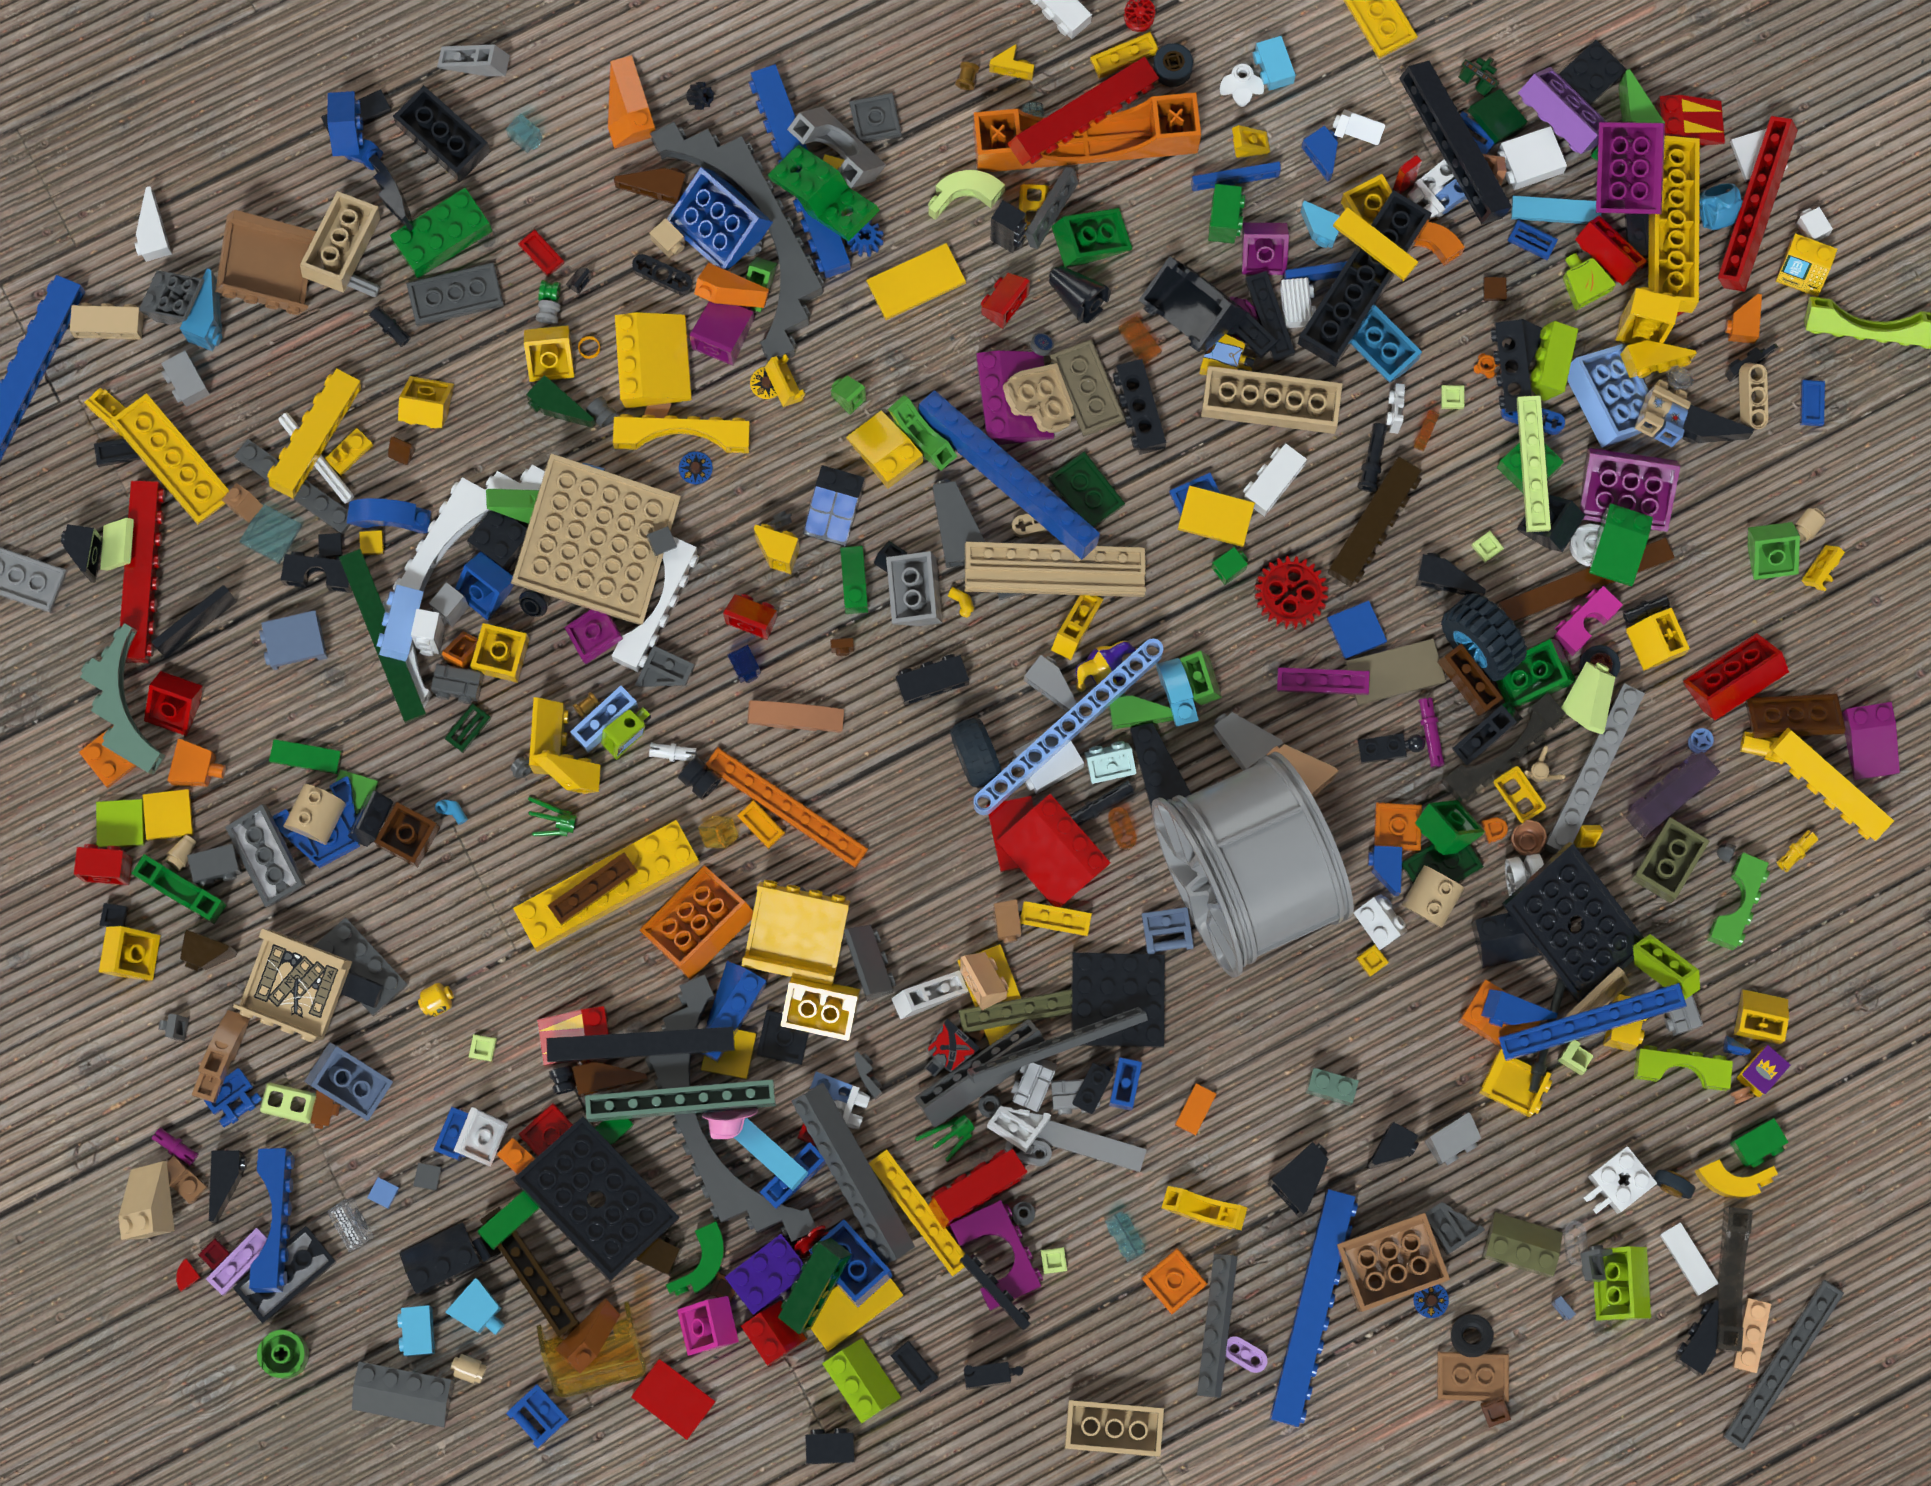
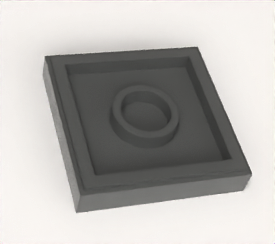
(875, 118)

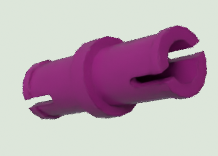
(175, 1146)

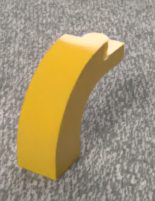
(1204, 1209)

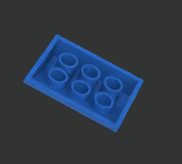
(718, 219)

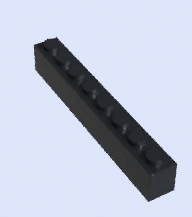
(1455, 142)

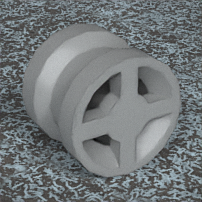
(548, 312)

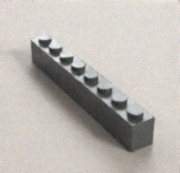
(853, 1173)

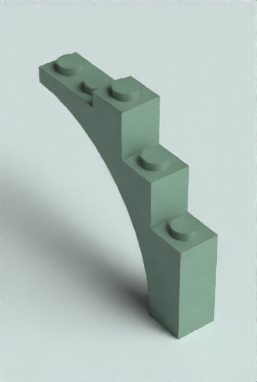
(111, 705)

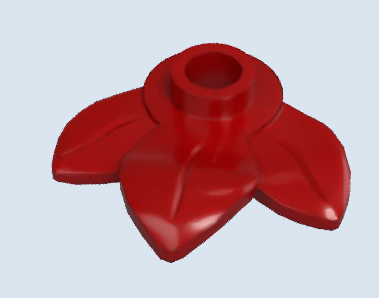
(808, 1242)

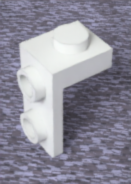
(1358, 127)

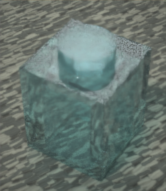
(524, 133)

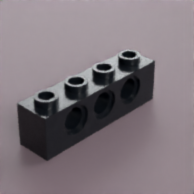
(1514, 331)
(1135, 373)

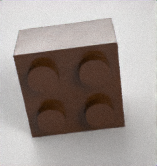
(407, 834)

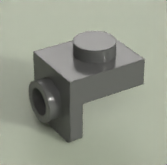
(1593, 1263)

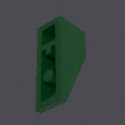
(555, 403)

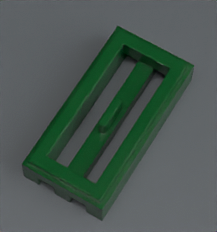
(462, 748)

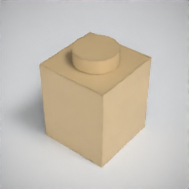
(667, 238)

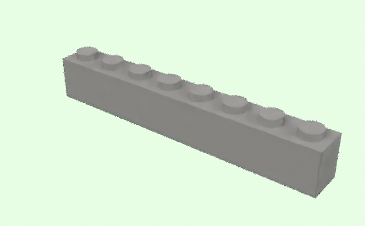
(1594, 769)

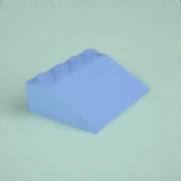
(1608, 394)

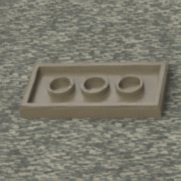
(1088, 388)
(1399, 671)

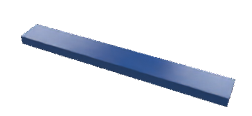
(1592, 1022)

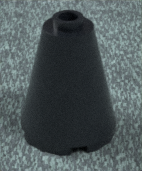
(1079, 293)

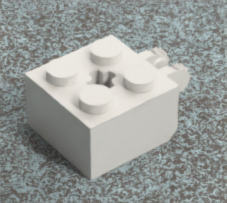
(1606, 1181)

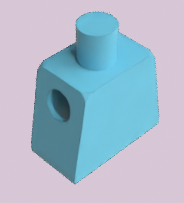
(477, 1309)

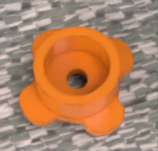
(1485, 359)

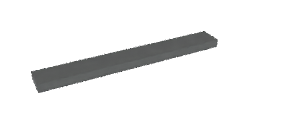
(1057, 1045)
(1783, 1364)

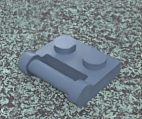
(1166, 923)

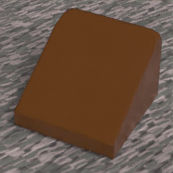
(400, 450)

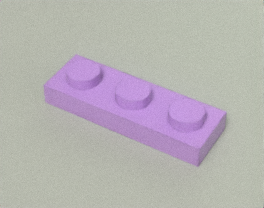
(237, 1263)

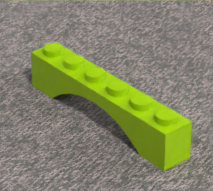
(1827, 317)

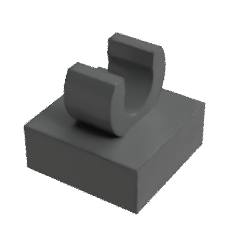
(175, 1027)

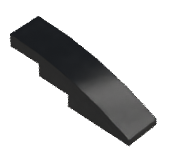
(391, 193)

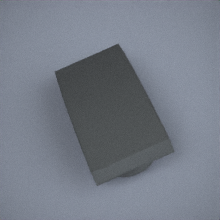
(864, 1069)

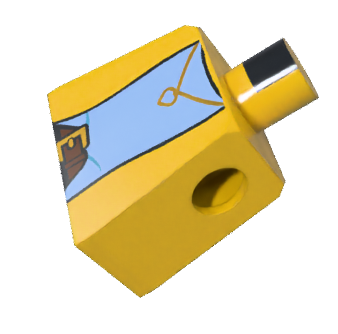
(1226, 354)

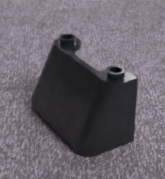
(1191, 304)

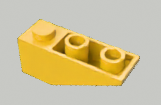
(1652, 356)
(572, 774)

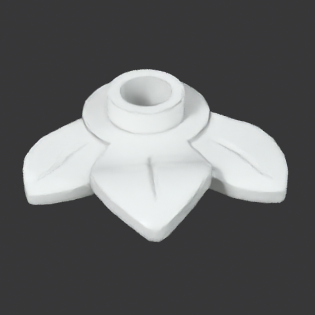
(1241, 87)

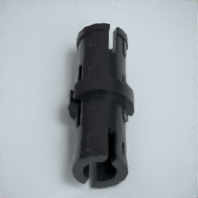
(390, 326)
(1646, 609)

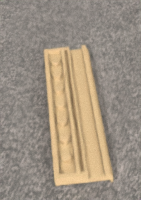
(1054, 570)

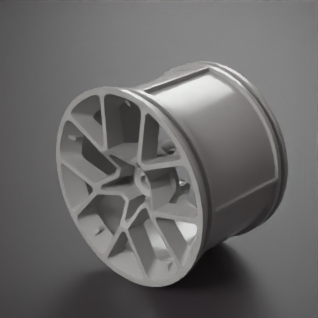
(1253, 862)

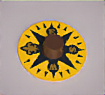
(761, 384)

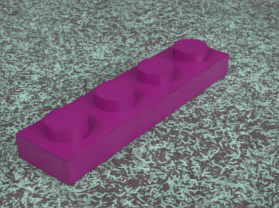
(1323, 681)

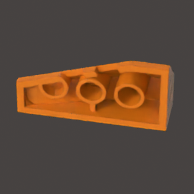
(628, 110)

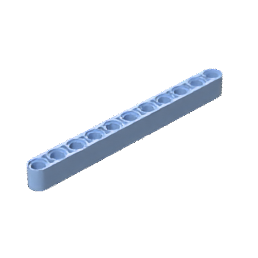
(1073, 716)

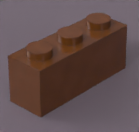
(1470, 680)

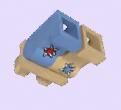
(1665, 412)

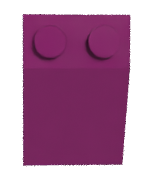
(1872, 740)

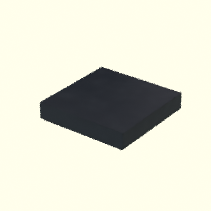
(781, 1042)

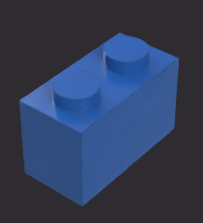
(1125, 1084)

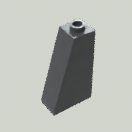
(954, 522)

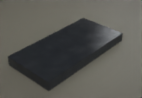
(194, 621)

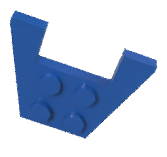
(338, 843)

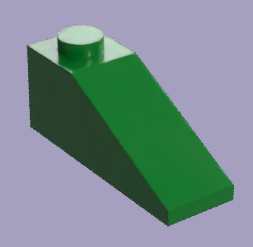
(854, 580)

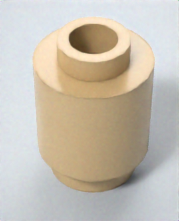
(1810, 523)
(468, 1369)

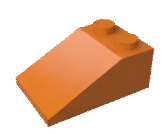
(1474, 1021)

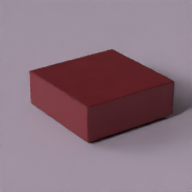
(214, 1254)

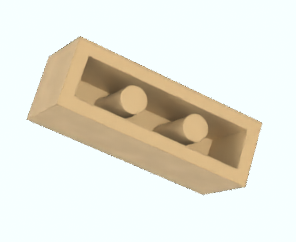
(106, 321)

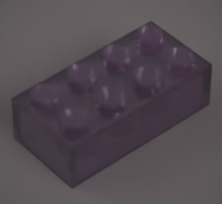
(1667, 798)

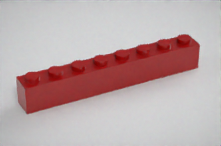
(1082, 111)
(1757, 203)
(140, 574)

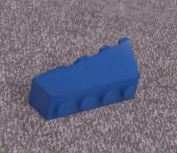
(734, 1000)

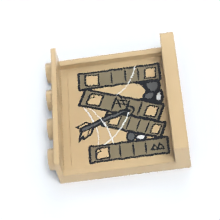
(294, 986)

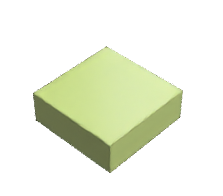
(1452, 397)
(1487, 546)
(482, 1048)
(1053, 1260)

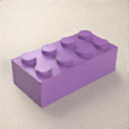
(1563, 109)

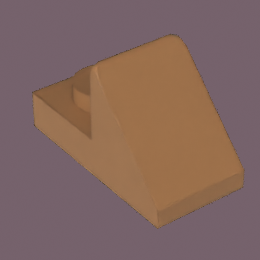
(184, 1180)

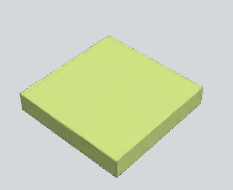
(117, 544)

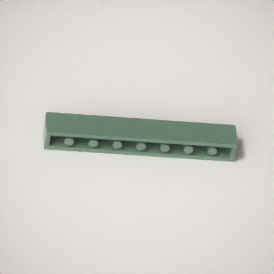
(680, 1100)

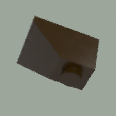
(204, 952)

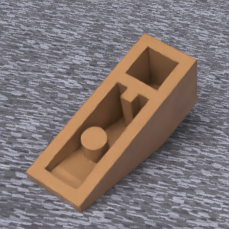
(1007, 921)

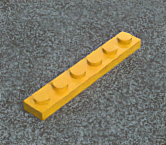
(918, 1211)

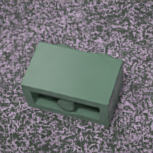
(1332, 1086)

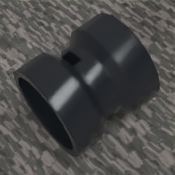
(562, 1080)

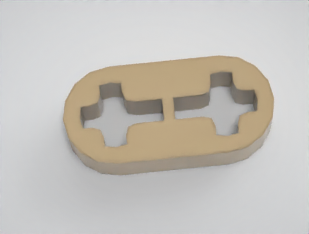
(1030, 530)

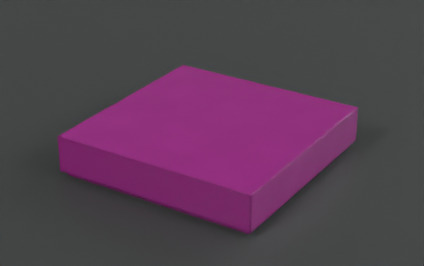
(593, 634)

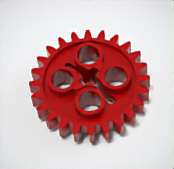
(1279, 577)

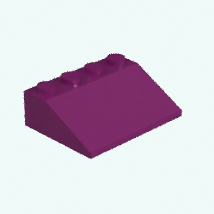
(1630, 167)
(1000, 423)
(1629, 482)

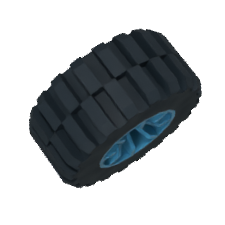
(1485, 634)

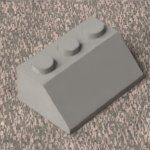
(914, 589)

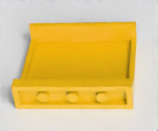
(796, 932)

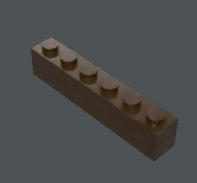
(1374, 522)
(536, 1281)

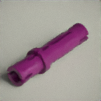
(1429, 722)

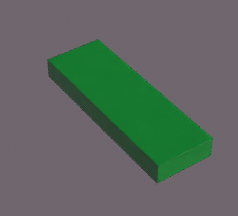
(305, 756)

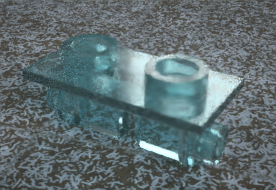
(1118, 1227)

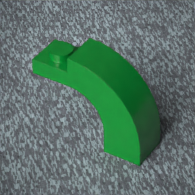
(710, 1265)

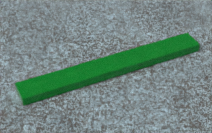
(522, 1207)

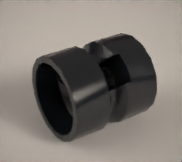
(697, 776)

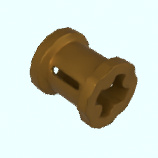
(967, 76)
(586, 706)

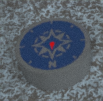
(1042, 344)

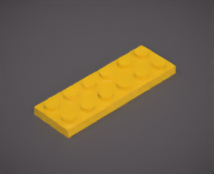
(171, 458)

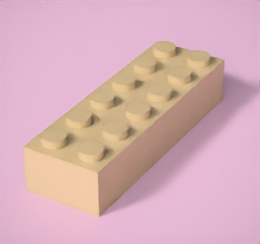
(1271, 400)

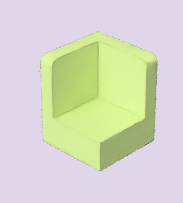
(1575, 1057)

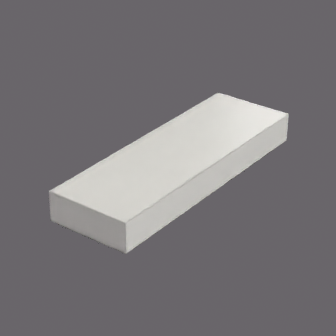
(1689, 1259)

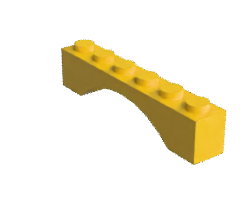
(634, 432)

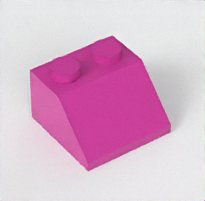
(708, 1325)

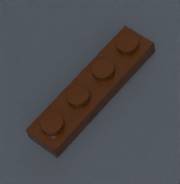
(592, 888)

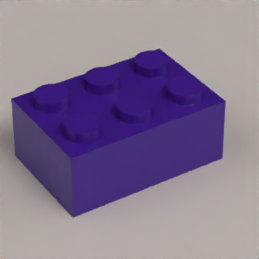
(766, 1275)

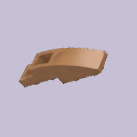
(219, 1055)

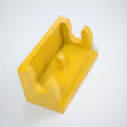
(783, 381)
(104, 406)

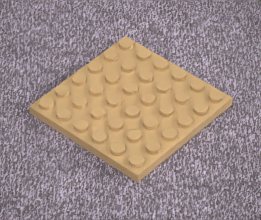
(592, 541)

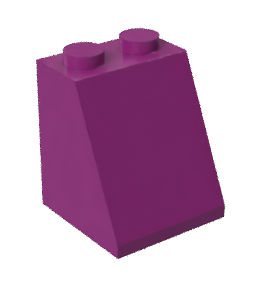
(722, 331)

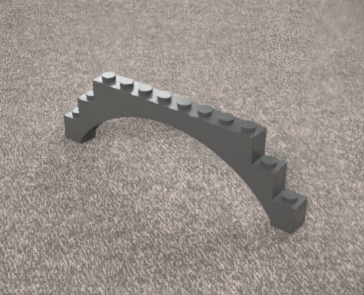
(737, 166)
(726, 1191)

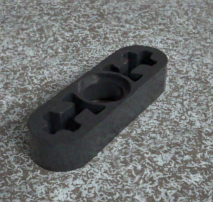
(679, 275)

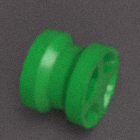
(549, 291)

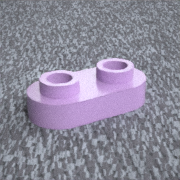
(1244, 1355)

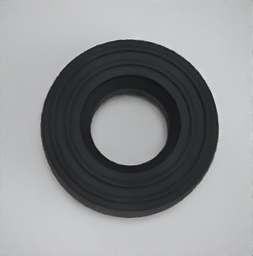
(1481, 1325)

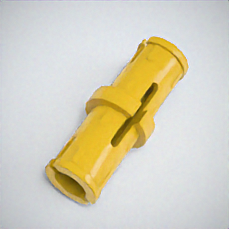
(1797, 851)

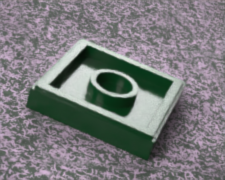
(1497, 116)

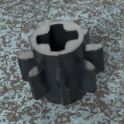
(699, 95)

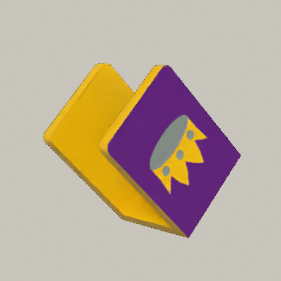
(1763, 1071)

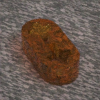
(1426, 430)
(1116, 829)

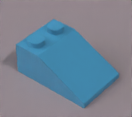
(204, 320)

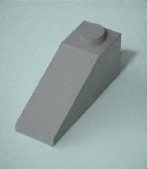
(474, 59)
(1049, 681)

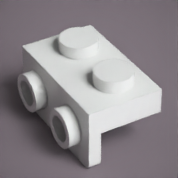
(1380, 921)

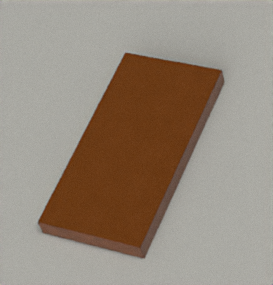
(1802, 714)

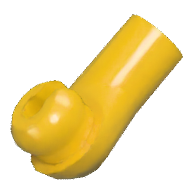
(964, 601)

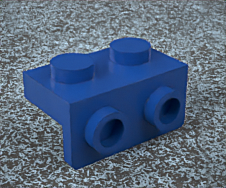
(450, 1134)

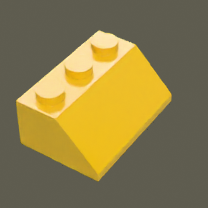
(547, 729)
(820, 1008)

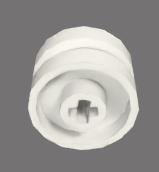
(1519, 872)

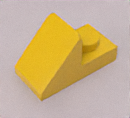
(1006, 65)
(1249, 141)

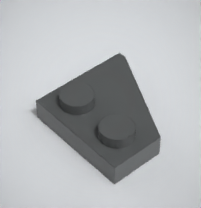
(664, 670)
(1450, 1227)

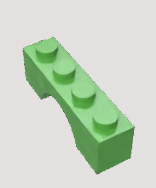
(1748, 875)

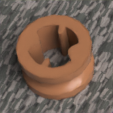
(1742, 1095)

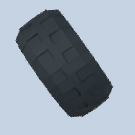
(975, 752)

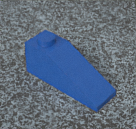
(1511, 1010)
(778, 1192)

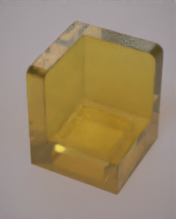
(718, 832)

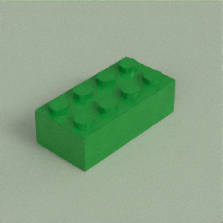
(441, 233)

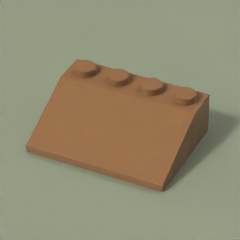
(1392, 1262)

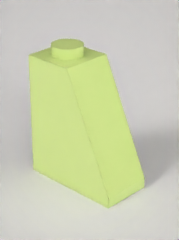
(1591, 697)

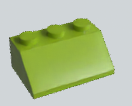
(1553, 360)
(1626, 1287)
(861, 1380)

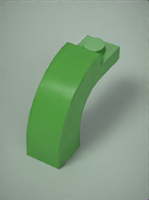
(929, 443)

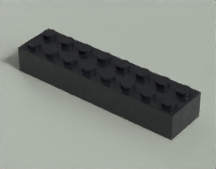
(1361, 283)

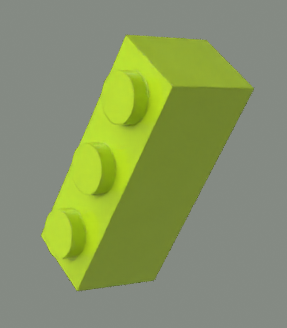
(1666, 965)

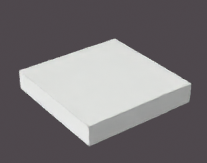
(1746, 151)
(481, 1136)

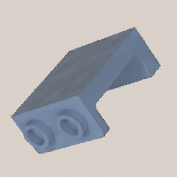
(293, 639)

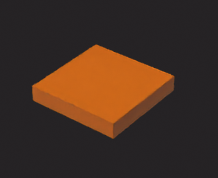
(1397, 826)
(1174, 1281)

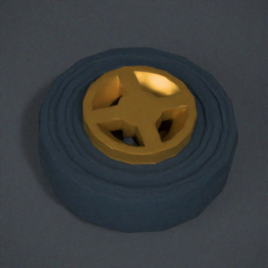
(1674, 1184)

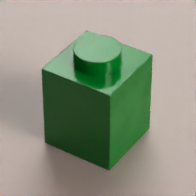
(1230, 565)

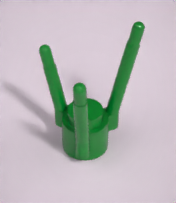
(565, 821)
(961, 1127)

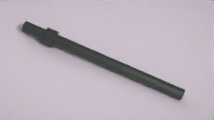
(1539, 1068)

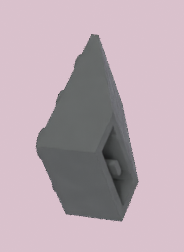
(170, 297)

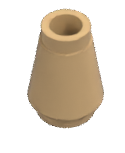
(178, 854)

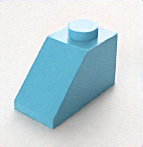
(1320, 224)

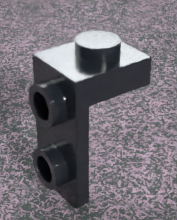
(1093, 1087)

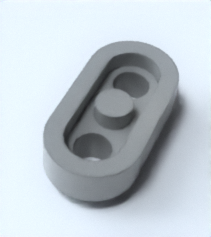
(1029, 1156)

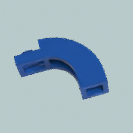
(388, 512)

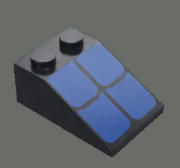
(834, 505)

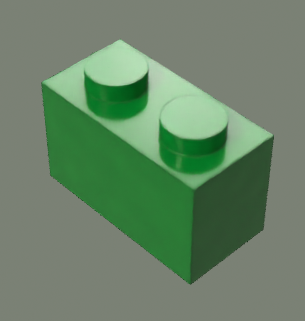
(1760, 1142)

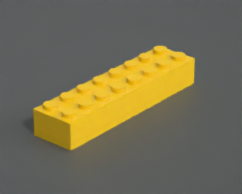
(1675, 232)
(656, 858)

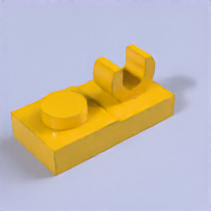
(349, 451)
(1822, 566)

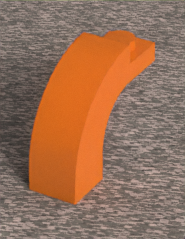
(1440, 242)

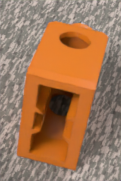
(193, 766)
(515, 1155)

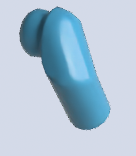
(451, 808)

